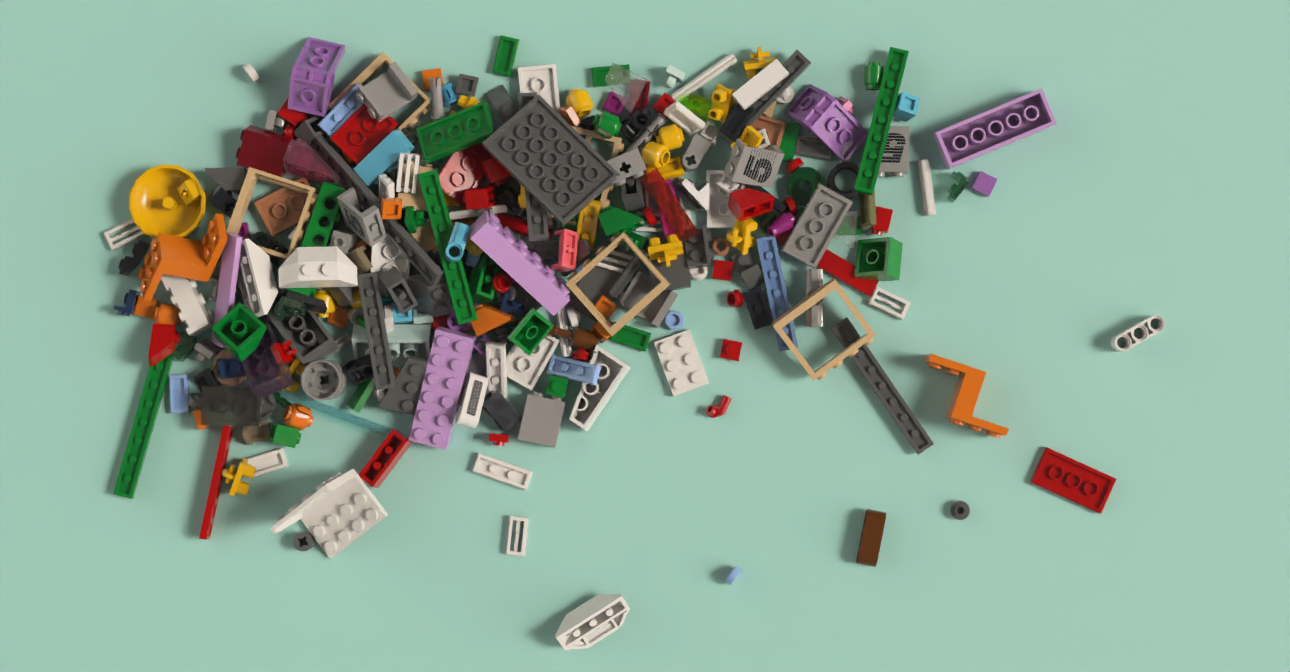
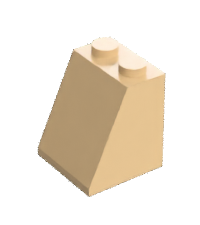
(411, 199)

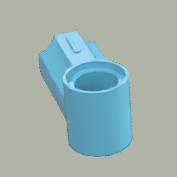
(458, 240)

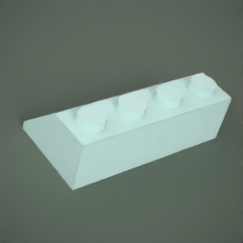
(403, 342)

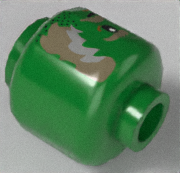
(606, 124)

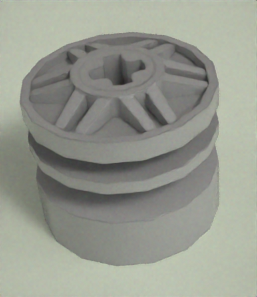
(313, 381)

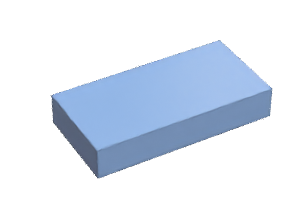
(179, 393)

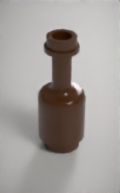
(578, 337)

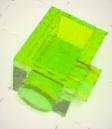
(697, 105)

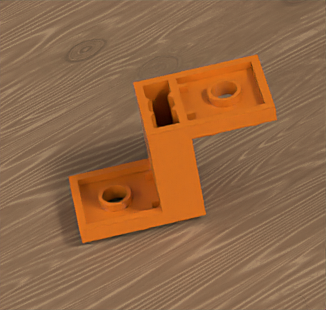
(182, 257)
(965, 395)

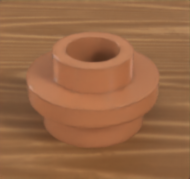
(725, 242)

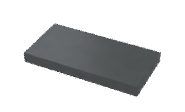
(598, 282)

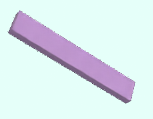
(227, 279)

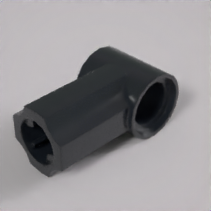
(510, 197)

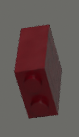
(262, 150)

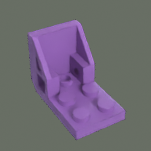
(314, 76)
(828, 121)

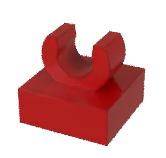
(283, 352)

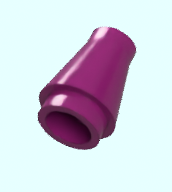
(782, 224)

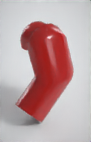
(719, 409)

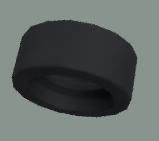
(831, 178)

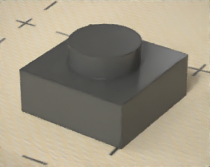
(467, 85)

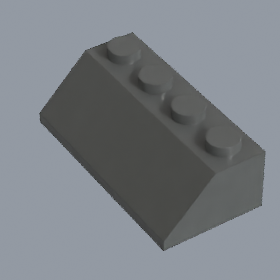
(306, 332)

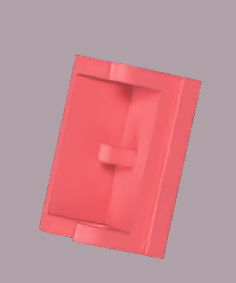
(567, 250)

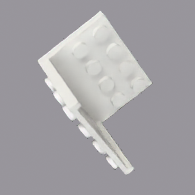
(336, 512)

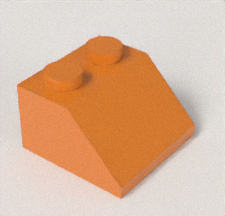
(490, 319)

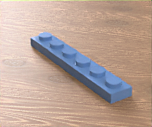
(775, 286)

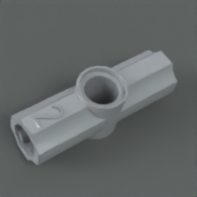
(814, 314)

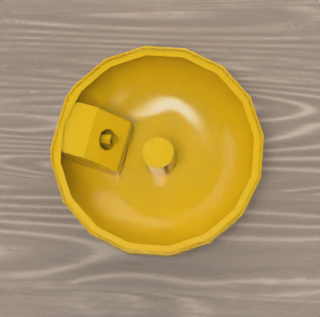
(167, 201)

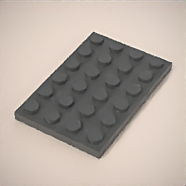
(550, 160)

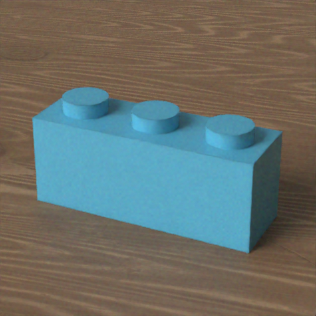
(383, 158)

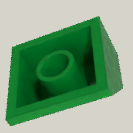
(618, 220)
(878, 259)
(239, 331)
(530, 331)

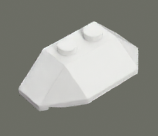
(317, 268)
(256, 279)
(592, 621)

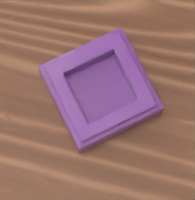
(984, 183)

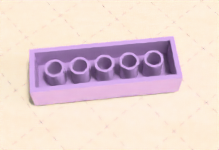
(994, 129)
(520, 262)
(442, 388)

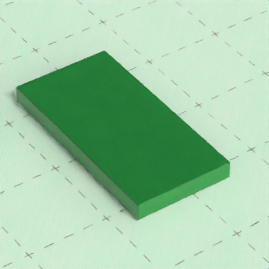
(455, 132)

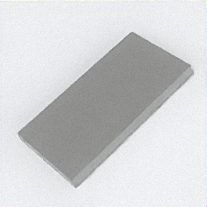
(817, 225)

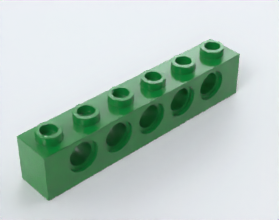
(327, 194)

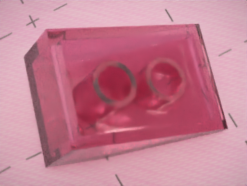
(305, 162)

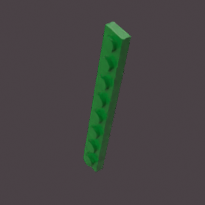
(881, 121)
(442, 231)
(142, 428)

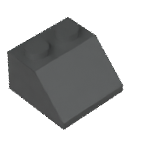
(431, 300)

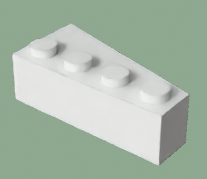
(191, 303)
(595, 397)

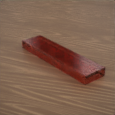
(669, 205)

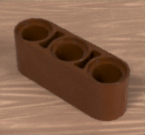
(871, 537)

